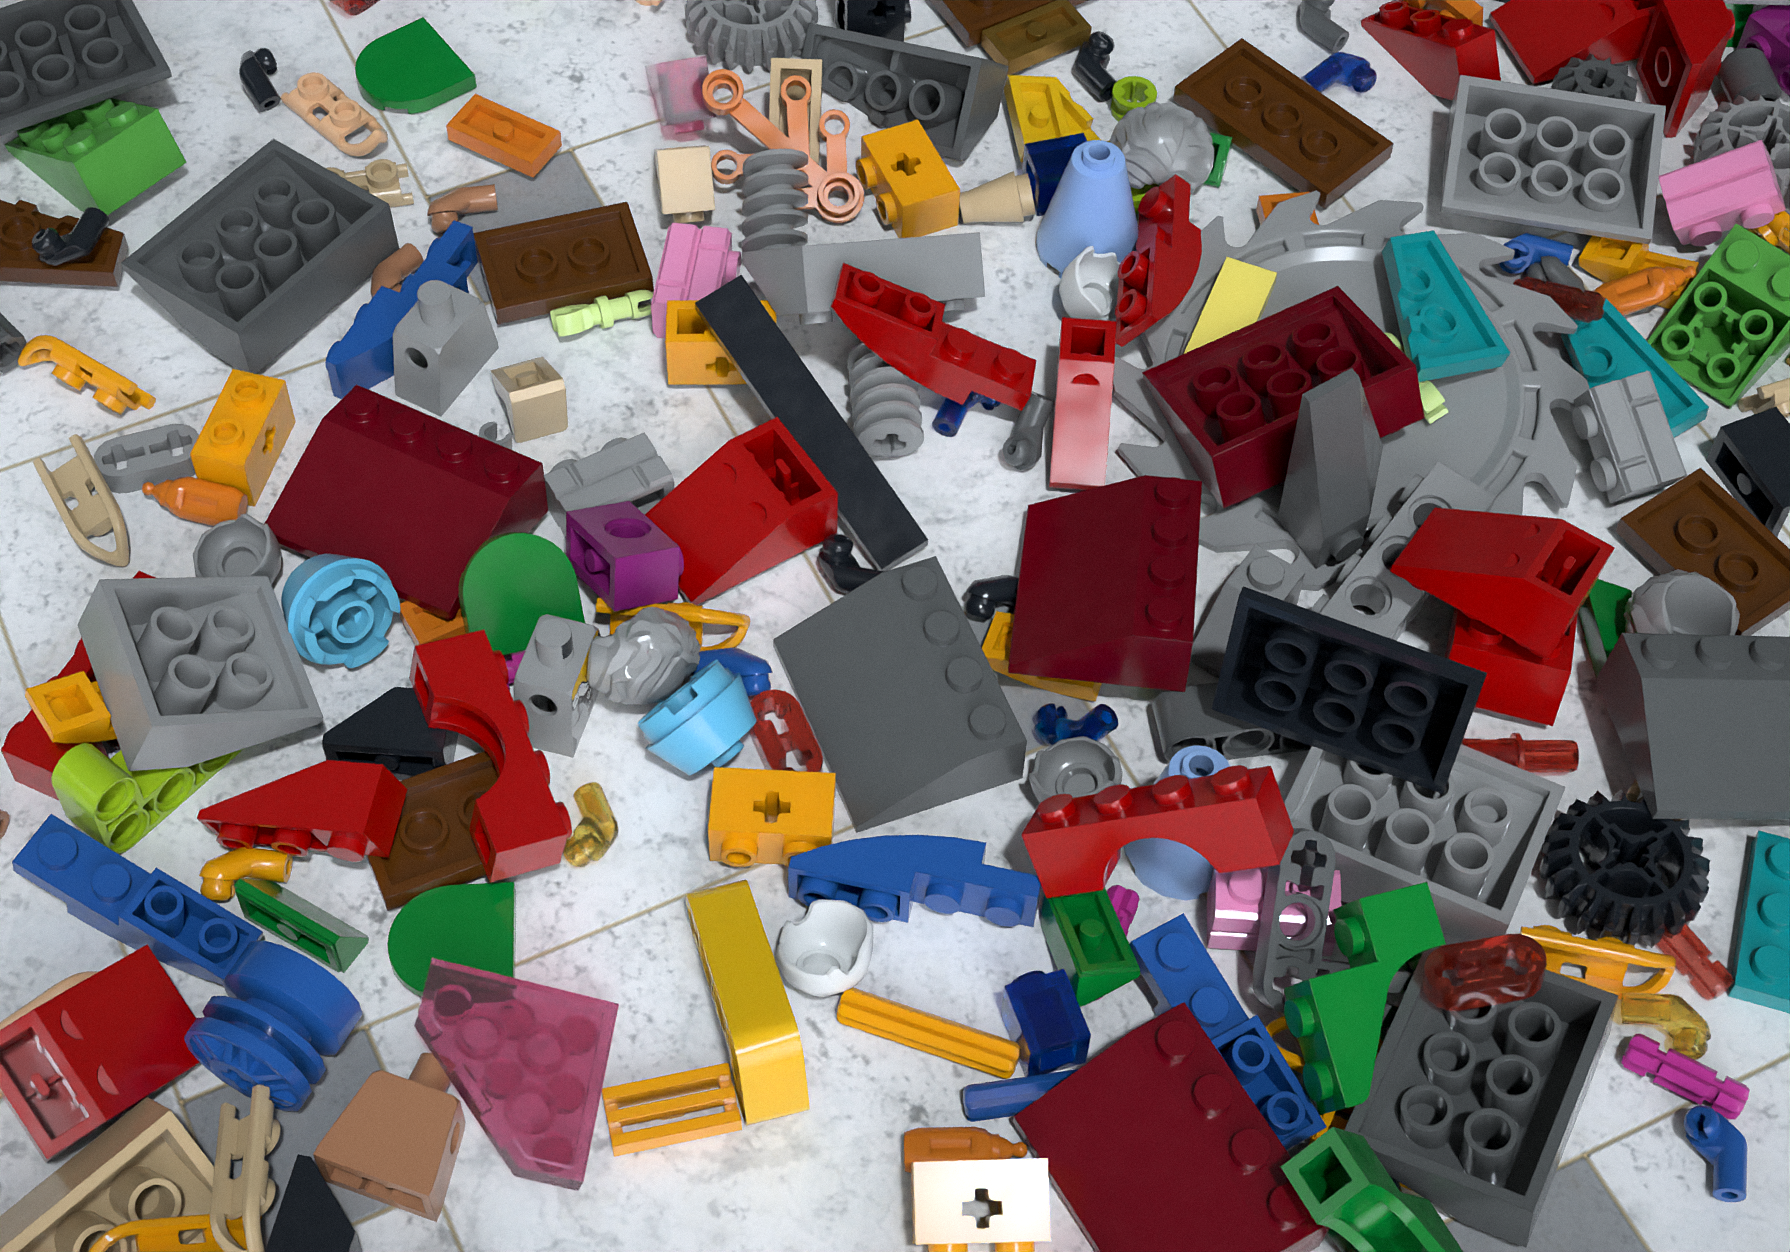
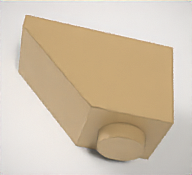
(685, 182)

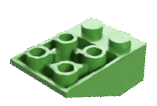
(100, 153)
(1730, 318)

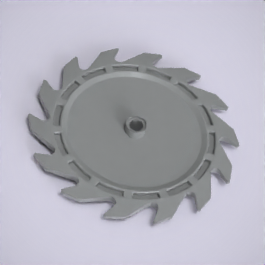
(1497, 417)

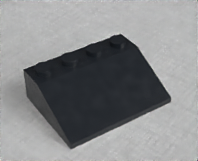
(1346, 690)

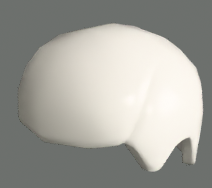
(1091, 286)
(826, 948)

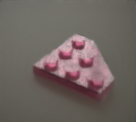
(523, 1064)

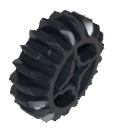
(1625, 888)

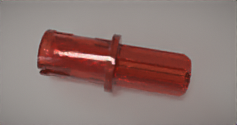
(1530, 754)

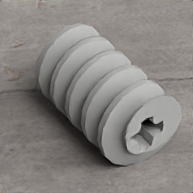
(772, 200)
(883, 405)

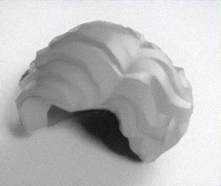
(1164, 143)
(1681, 605)
(644, 658)

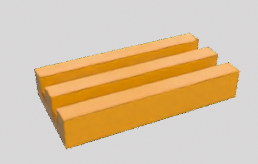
(667, 1087)

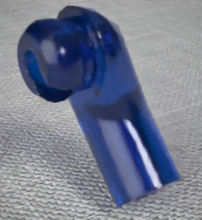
(1344, 70)

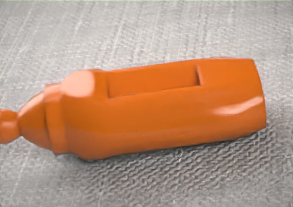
(1644, 287)
(199, 499)
(957, 1145)

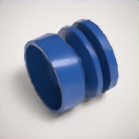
(274, 1024)

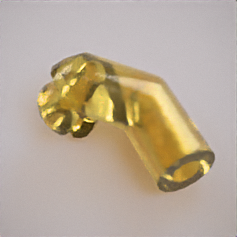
(1674, 1015)

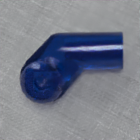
(952, 414)
(1053, 723)

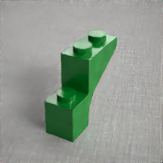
(1343, 1011)
(1357, 1198)

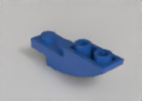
(367, 348)
(895, 870)
(134, 904)
(1183, 971)

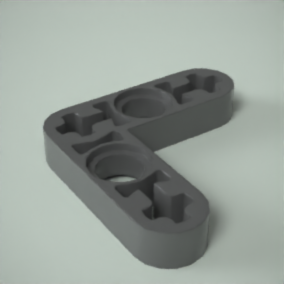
(1303, 953)

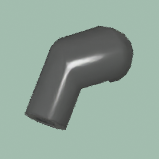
(1024, 445)

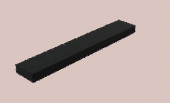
(795, 397)

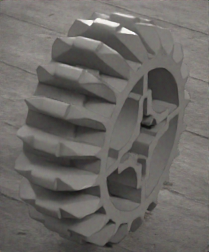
(749, 29)
(1745, 123)

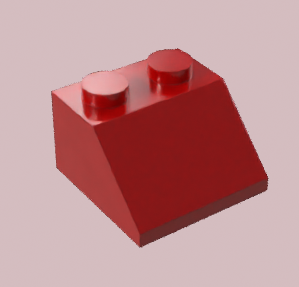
(1683, 56)

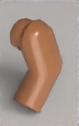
(461, 201)
(396, 268)

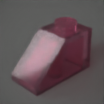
(678, 93)

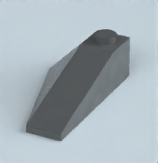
(903, 82)
(1331, 470)

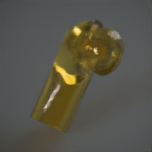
(595, 831)

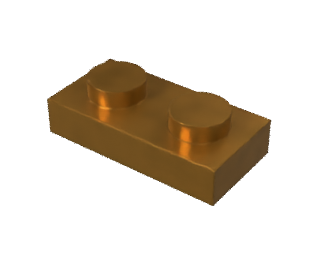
(1036, 35)

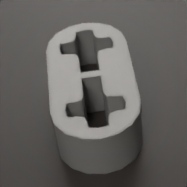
(147, 457)

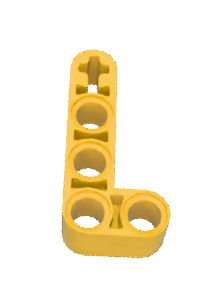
(749, 1002)

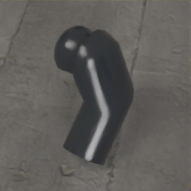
(1093, 62)
(253, 75)
(74, 245)
(841, 565)
(988, 591)

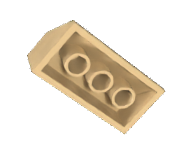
(128, 1173)

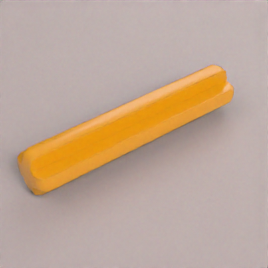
(928, 1032)

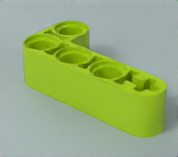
(121, 804)

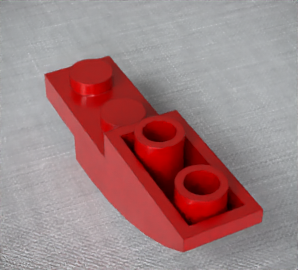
(1164, 260)
(910, 336)

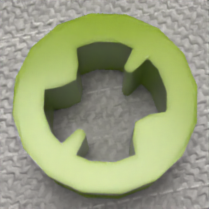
(1132, 89)

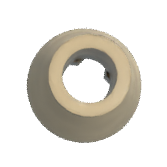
(998, 200)

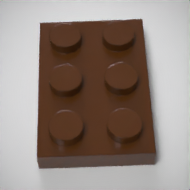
(562, 261)
(1710, 533)
(433, 831)

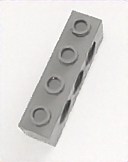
(1368, 580)

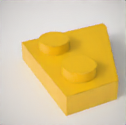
(1043, 110)

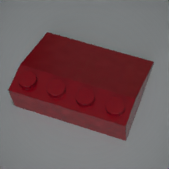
(1242, 393)
(405, 496)
(1110, 585)
(1167, 1150)

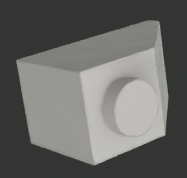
(1259, 572)

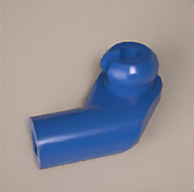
(1530, 249)
(751, 667)
(1723, 1148)

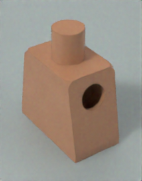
(397, 1140)

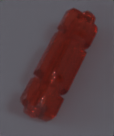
(1572, 300)
(1693, 958)

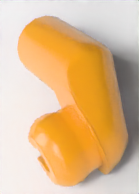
(242, 863)

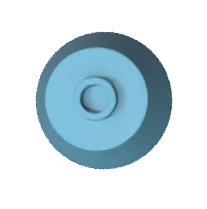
(339, 609)
(700, 720)

